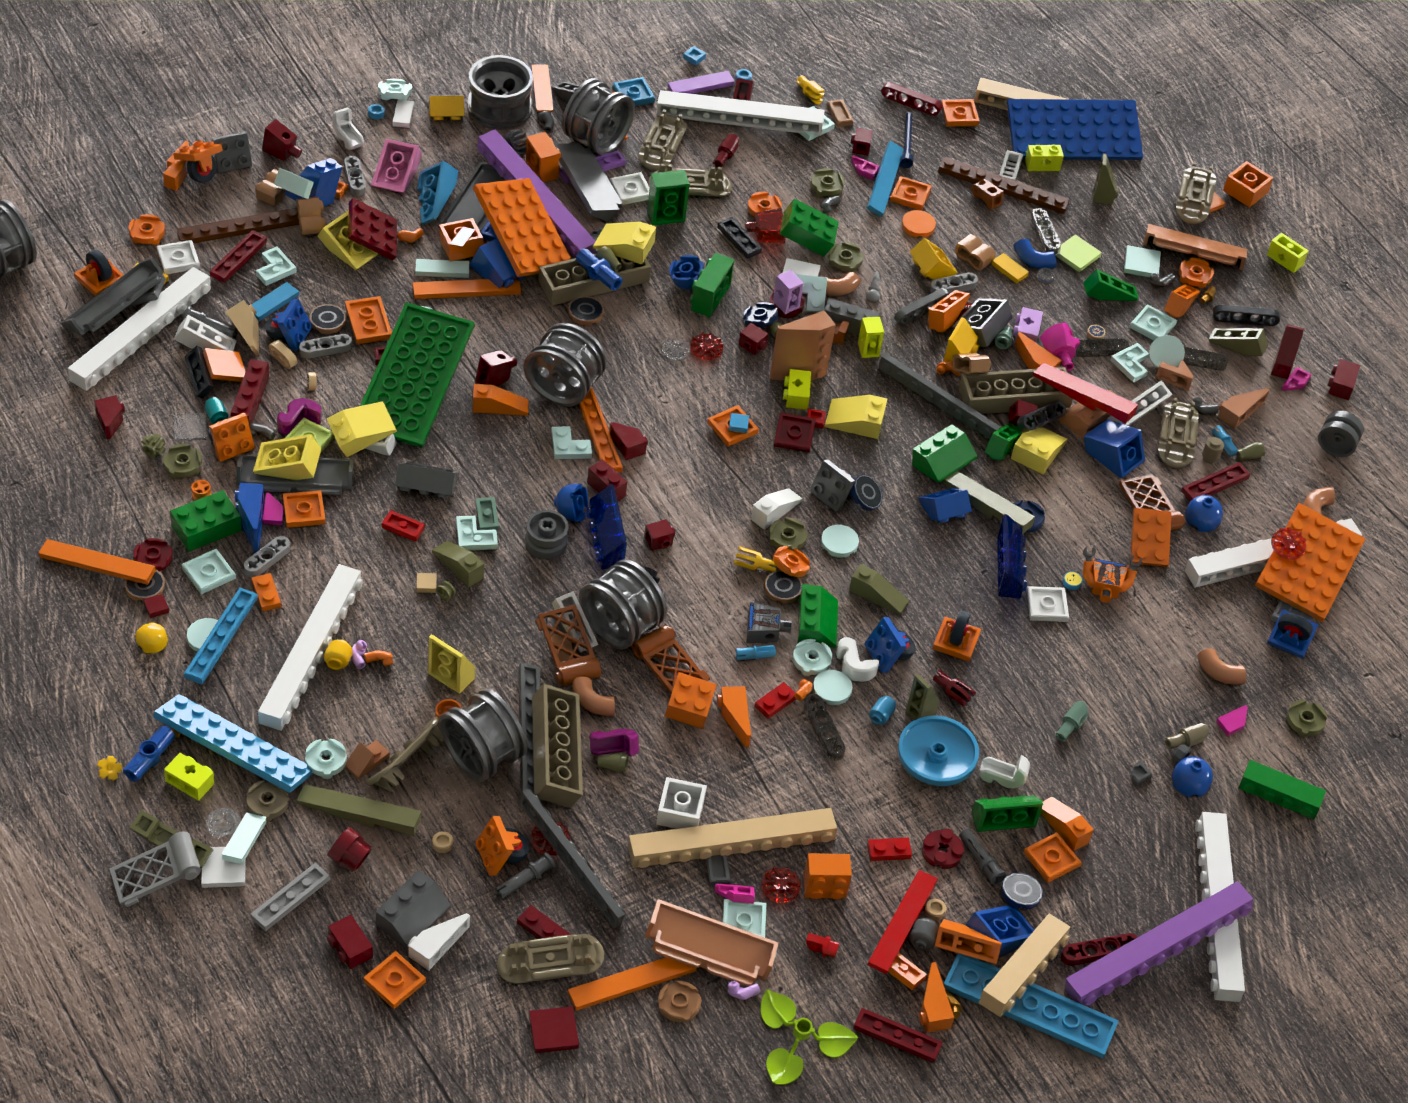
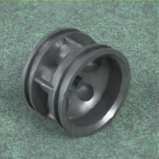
(500, 108)
(598, 116)
(16, 239)
(565, 364)
(623, 604)

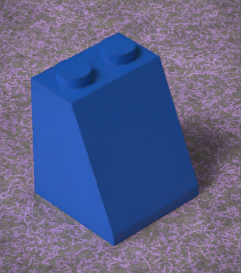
(325, 178)
(494, 264)
(1116, 446)

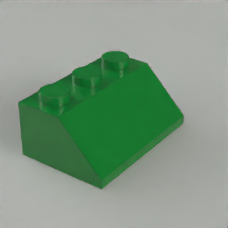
(943, 454)
(817, 615)
(1006, 813)

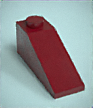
(1287, 351)

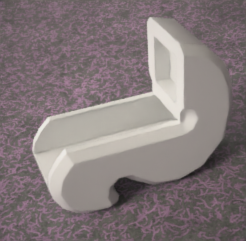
(346, 130)
(851, 664)
(1005, 773)

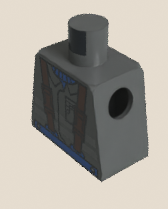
(765, 624)

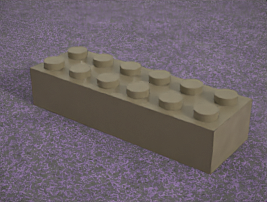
(570, 280)
(999, 390)
(557, 745)

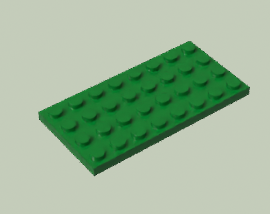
(418, 369)

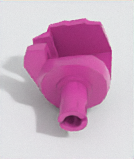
(1060, 343)

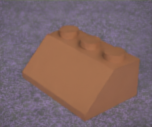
(1082, 419)

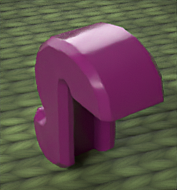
(298, 410)
(614, 741)

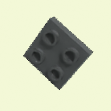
(235, 152)
(832, 485)

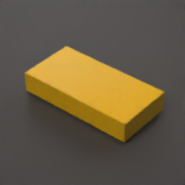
(1010, 268)

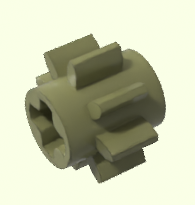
(153, 445)

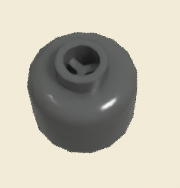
(923, 934)

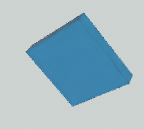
(635, 89)

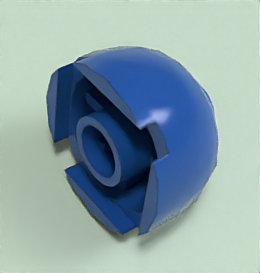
(685, 271)
(572, 501)
(1204, 513)
(1192, 776)

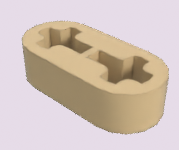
(283, 354)

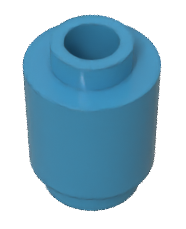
(882, 710)

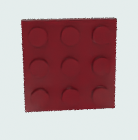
(372, 229)

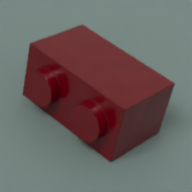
(1344, 379)
(602, 475)
(349, 942)

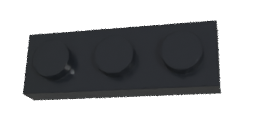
(739, 237)
(199, 372)

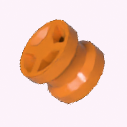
(200, 489)

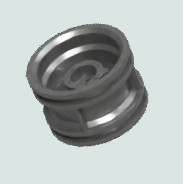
(483, 735)

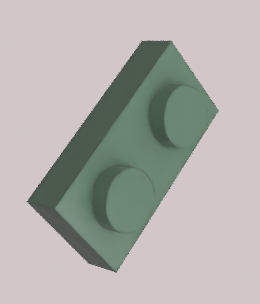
(487, 513)

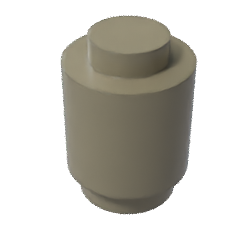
(1212, 450)

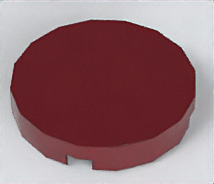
(154, 552)

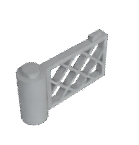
(182, 859)

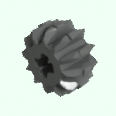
(517, 141)

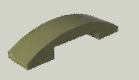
(158, 833)

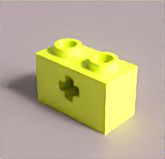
(1044, 158)
(1287, 252)
(870, 337)
(798, 389)
(189, 776)

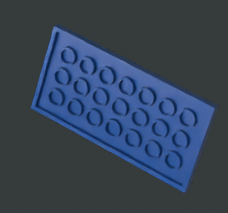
(1080, 126)

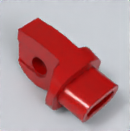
(820, 944)

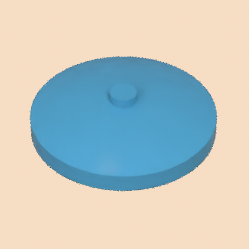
(938, 750)

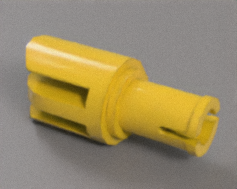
(811, 89)
(757, 561)

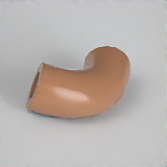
(842, 286)
(1320, 498)
(1219, 670)
(591, 700)

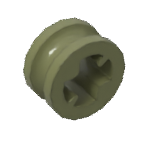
(446, 590)

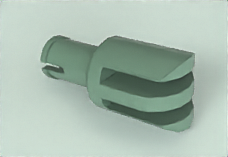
(1072, 720)

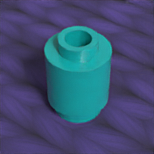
(215, 410)

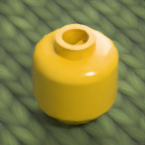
(338, 654)

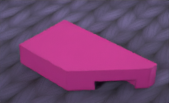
(865, 167)
(1297, 380)
(273, 511)
(1233, 721)
(736, 893)

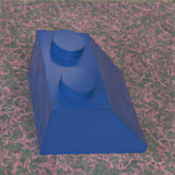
(946, 504)

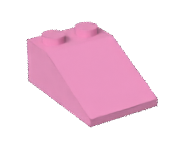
(396, 166)

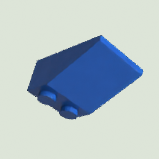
(251, 508)
(1004, 925)

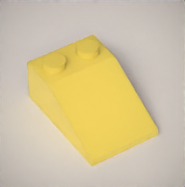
(336, 240)
(627, 240)
(857, 415)
(361, 427)
(1038, 449)
(288, 458)
(449, 665)

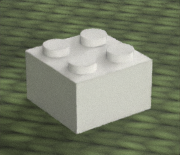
(681, 804)

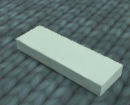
(293, 183)
(442, 268)
(244, 838)

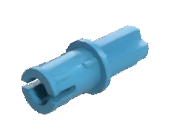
(1229, 447)
(755, 652)

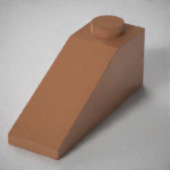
(1241, 406)

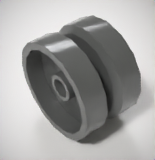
(1340, 433)
(546, 534)

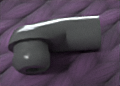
(549, 121)
(828, 202)
(1155, 280)
(1204, 409)
(263, 429)

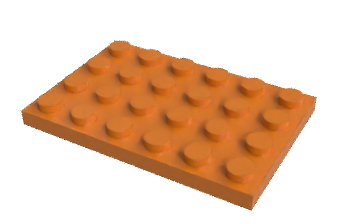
(521, 225)
(1318, 575)

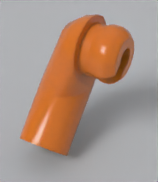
(410, 237)
(946, 366)
(378, 655)
(805, 688)

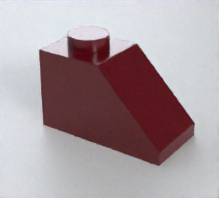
(743, 89)
(110, 414)
(628, 440)

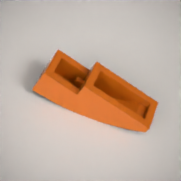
(175, 171)

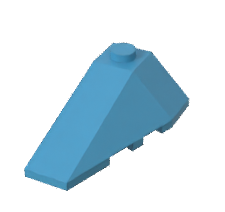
(435, 188)

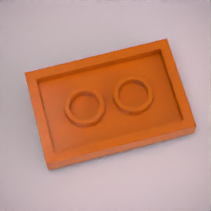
(368, 320)
(1151, 537)

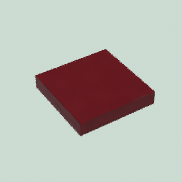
(794, 432)
(553, 1029)

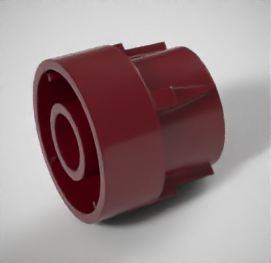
(349, 850)

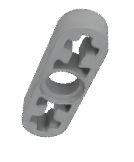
(352, 181)
(965, 282)
(330, 340)
(263, 564)

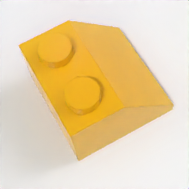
(446, 107)
(932, 260)
(961, 341)

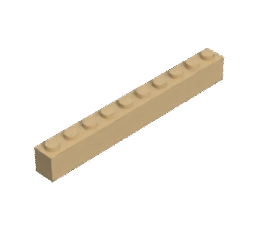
(731, 837)

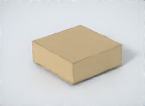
(426, 582)

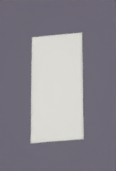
(462, 236)

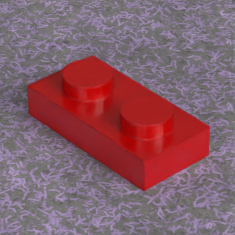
(403, 525)
(775, 700)
(889, 849)

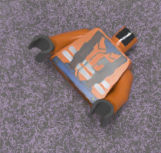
(1108, 577)

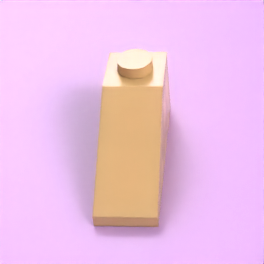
(246, 323)

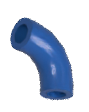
(1032, 257)

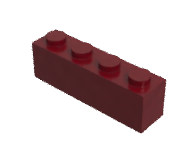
(251, 389)

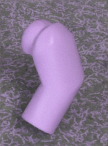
(358, 651)
(742, 993)

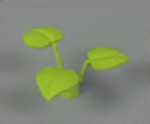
(784, 1066)

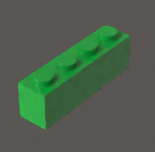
(1282, 789)

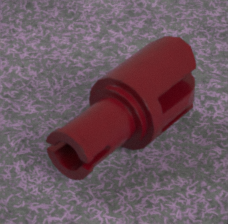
(726, 149)
(954, 688)

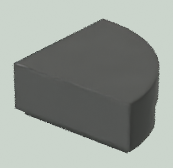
(1140, 774)

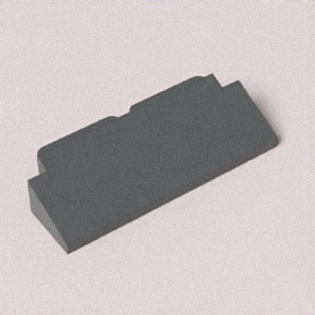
(589, 180)
(466, 203)
(114, 298)
(330, 477)

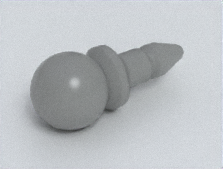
(873, 294)

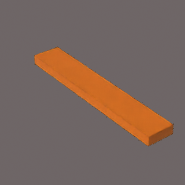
(462, 288)
(599, 431)
(97, 561)
(627, 982)

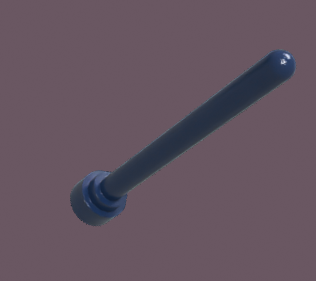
(907, 159)

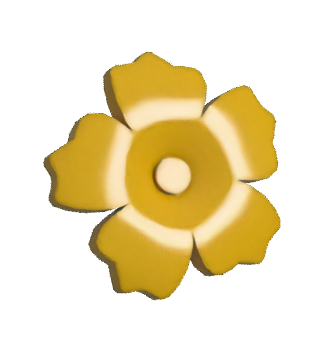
(109, 768)

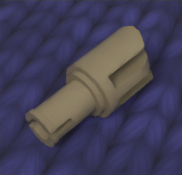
(1189, 736)

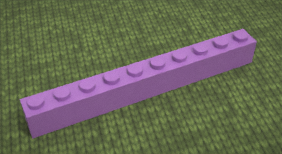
(512, 167)
(1159, 944)

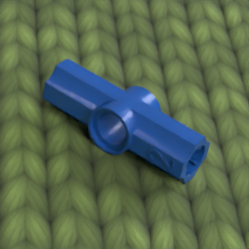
(599, 269)
(149, 753)

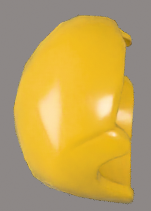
(151, 638)

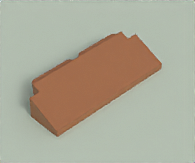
(1196, 245)
(710, 944)

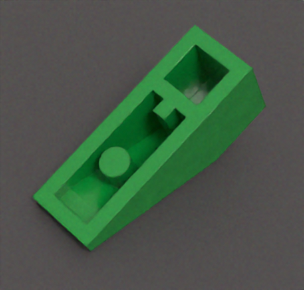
(1106, 287)
(1003, 441)

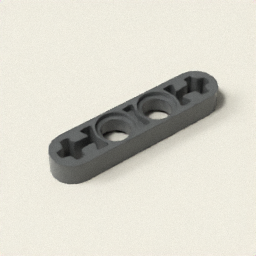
(919, 307)

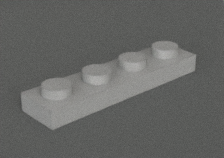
(290, 897)

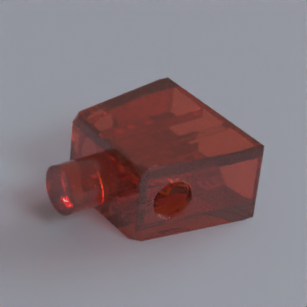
(767, 226)

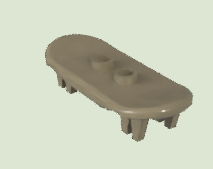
(662, 141)
(703, 182)
(1195, 194)
(1178, 434)
(391, 771)
(550, 958)

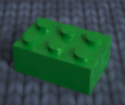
(668, 197)
(809, 227)
(712, 284)
(205, 520)

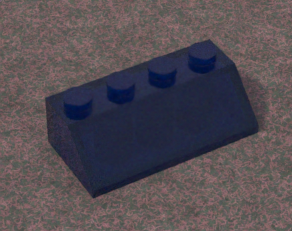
(607, 528)
(1010, 559)

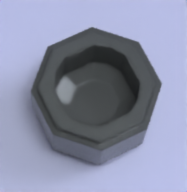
(1181, 752)

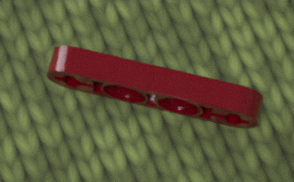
(912, 96)
(1097, 944)

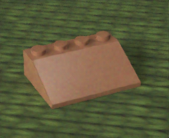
(803, 346)

